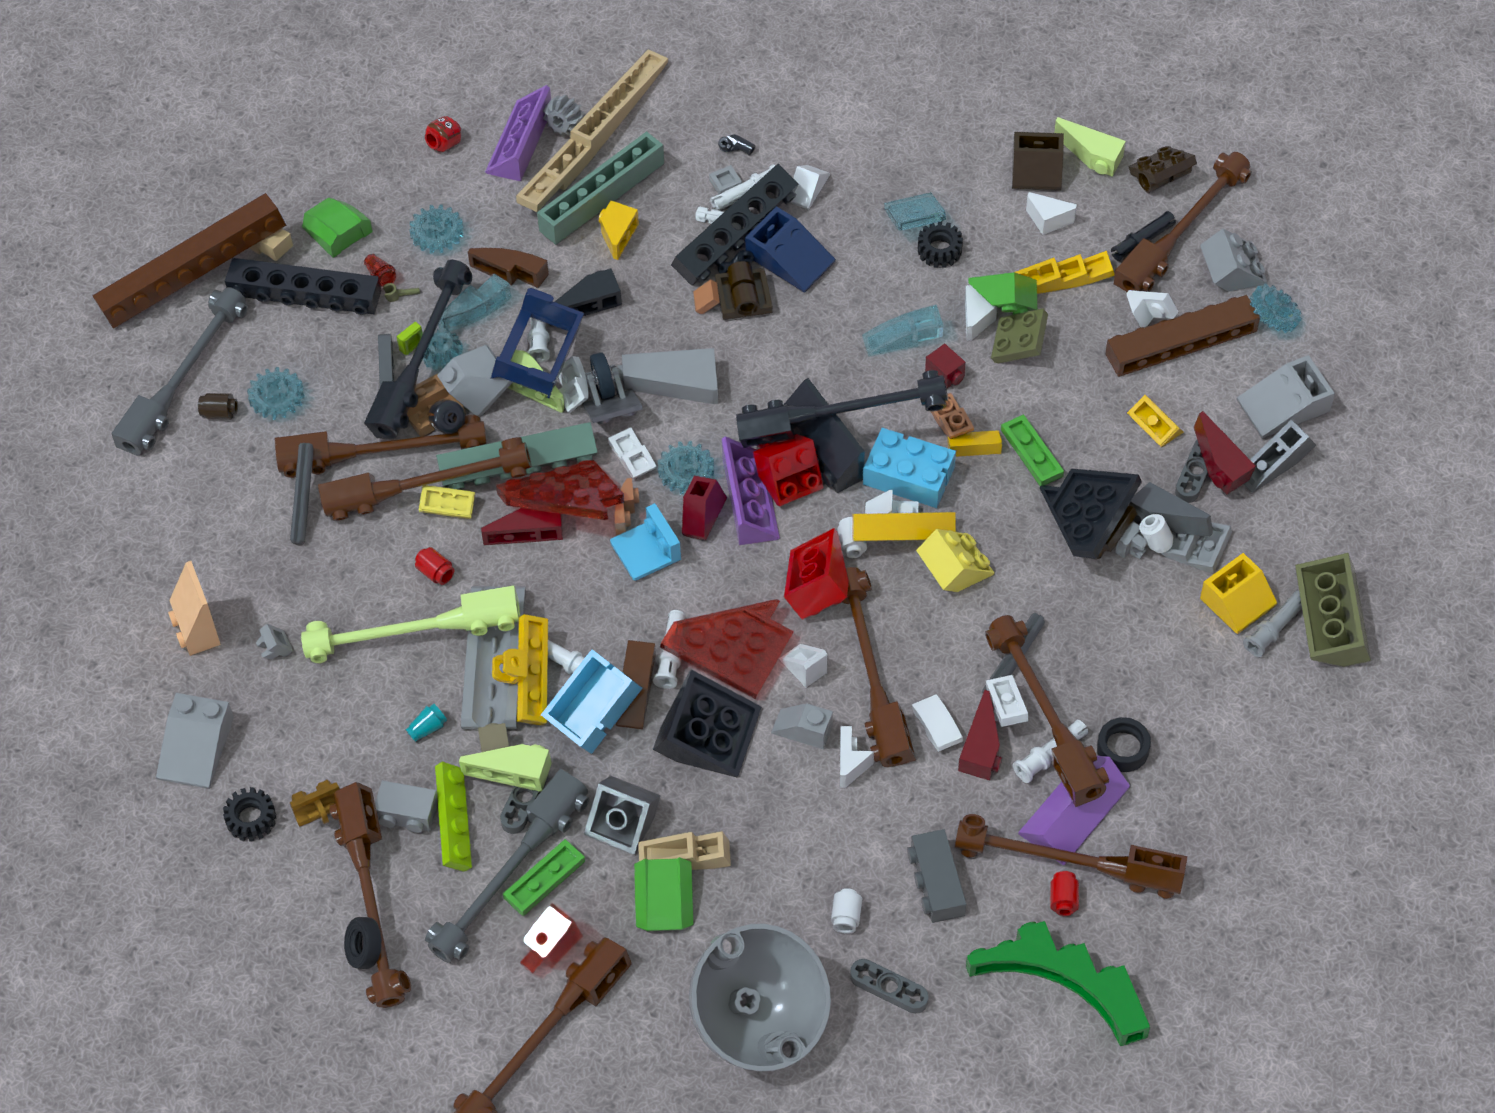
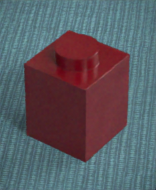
(947, 364)

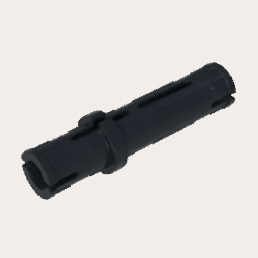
(1148, 232)

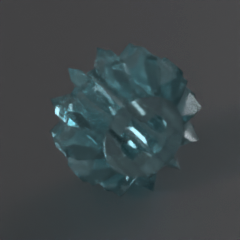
(442, 349)

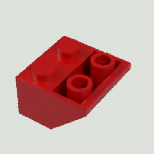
(789, 469)

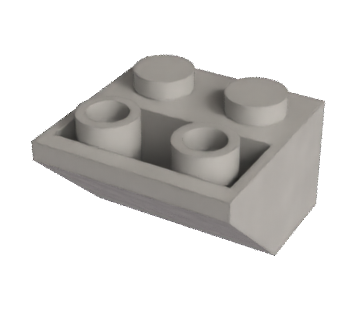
(1233, 261)

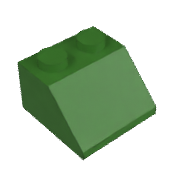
(1007, 291)

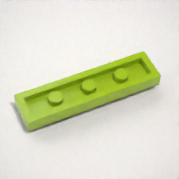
(453, 817)

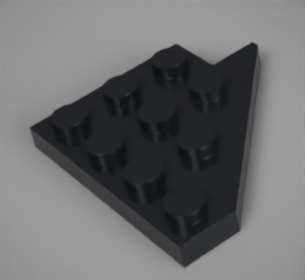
(1090, 507)

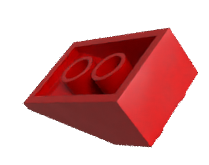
(816, 575)

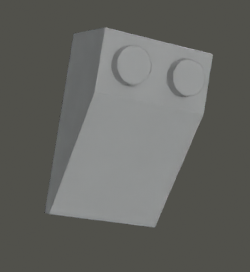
(194, 740)

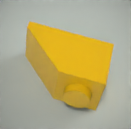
(618, 226)

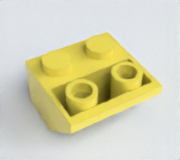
(954, 560)

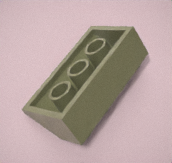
(1333, 611)

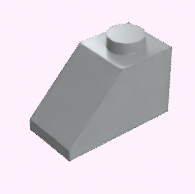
(804, 724)

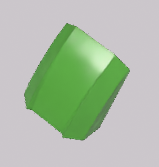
(335, 225)
(663, 894)

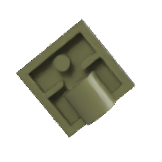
(1019, 336)

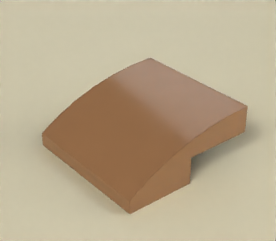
(428, 393)

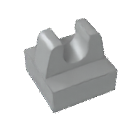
(1131, 542)
(275, 641)

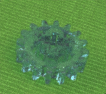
(436, 229)
(1275, 308)
(276, 393)
(684, 464)

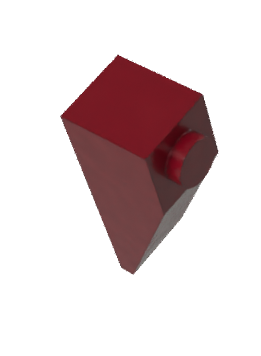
(1223, 459)
(523, 527)
(982, 743)

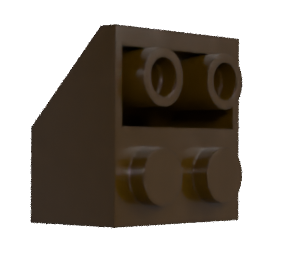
(1037, 160)

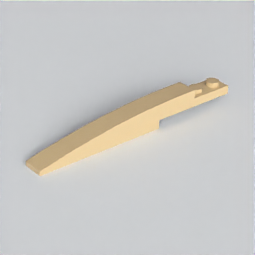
(592, 132)

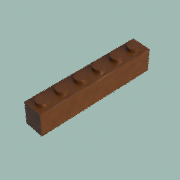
(1182, 335)

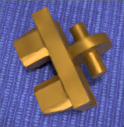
(314, 805)

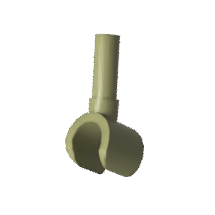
(393, 294)

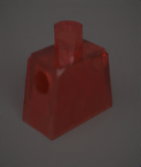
(550, 939)

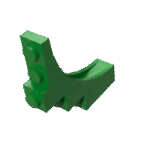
(1071, 967)

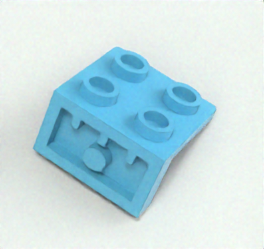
(647, 545)

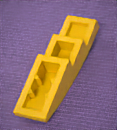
(1069, 272)
(900, 525)

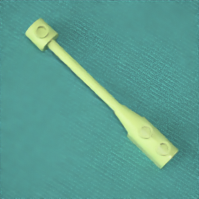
(478, 611)

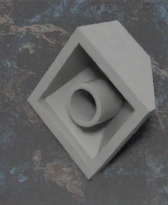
(469, 380)

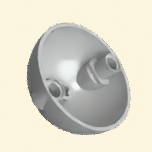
(783, 993)

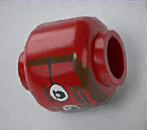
(443, 134)

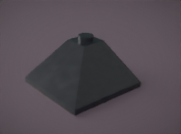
(708, 726)

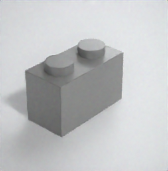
(406, 806)

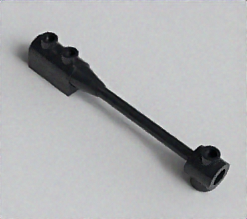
(395, 398)
(778, 420)

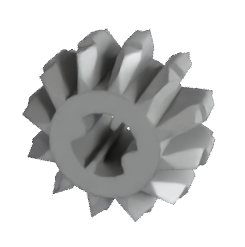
(563, 114)

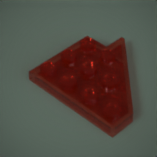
(569, 490)
(732, 644)

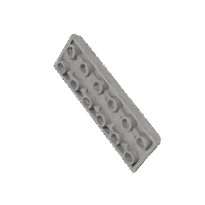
(484, 697)

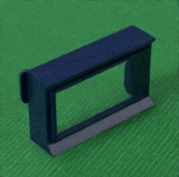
(540, 307)

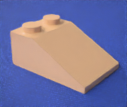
(192, 613)

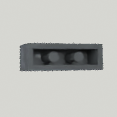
(937, 876)

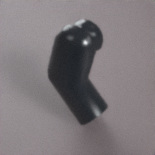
(734, 143)
(744, 255)

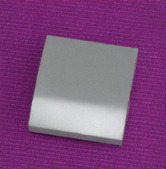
(1198, 550)

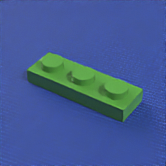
(1032, 450)
(544, 877)

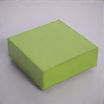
(409, 338)

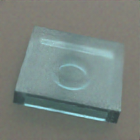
(915, 211)

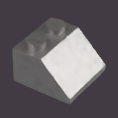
(621, 814)

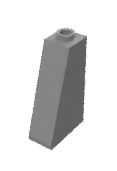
(672, 374)

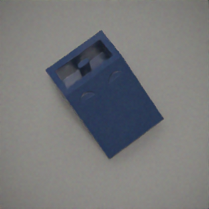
(788, 250)

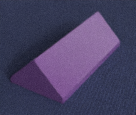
(520, 136)
(748, 496)
(1065, 826)

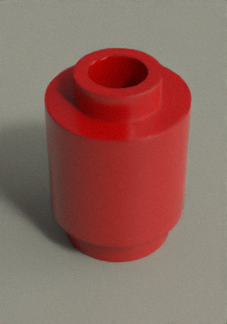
(434, 566)
(1064, 893)

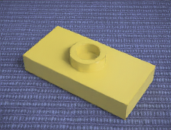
(447, 502)

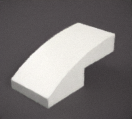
(573, 384)
(631, 453)
(937, 722)

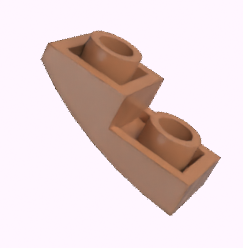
(953, 419)
(623, 510)

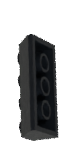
(836, 449)

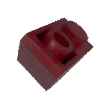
(701, 507)

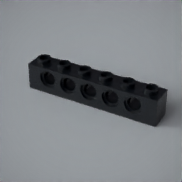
(687, 262)
(304, 286)

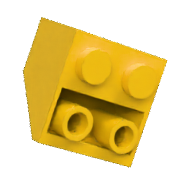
(1238, 593)

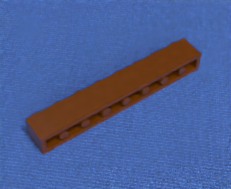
(189, 260)

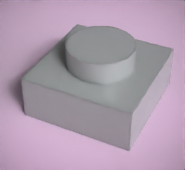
(724, 179)

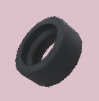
(1129, 726)

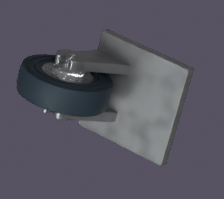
(602, 378)

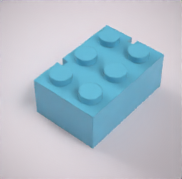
(909, 467)
(591, 701)

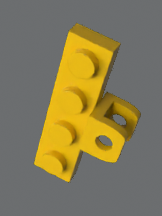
(528, 668)

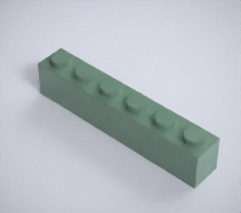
(600, 187)
(545, 449)

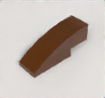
(509, 265)
(638, 667)

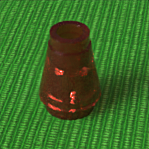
(380, 268)

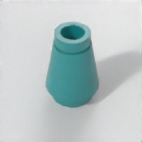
(426, 722)

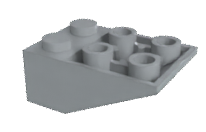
(1288, 394)

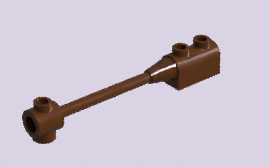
(1151, 259)
(330, 453)
(363, 492)
(887, 719)
(1070, 757)
(358, 830)
(1140, 869)
(588, 981)

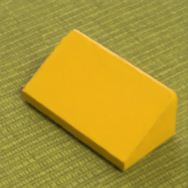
(1154, 421)
(976, 443)

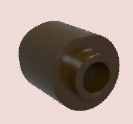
(217, 406)

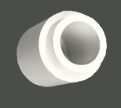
(1156, 533)
(849, 547)
(846, 911)

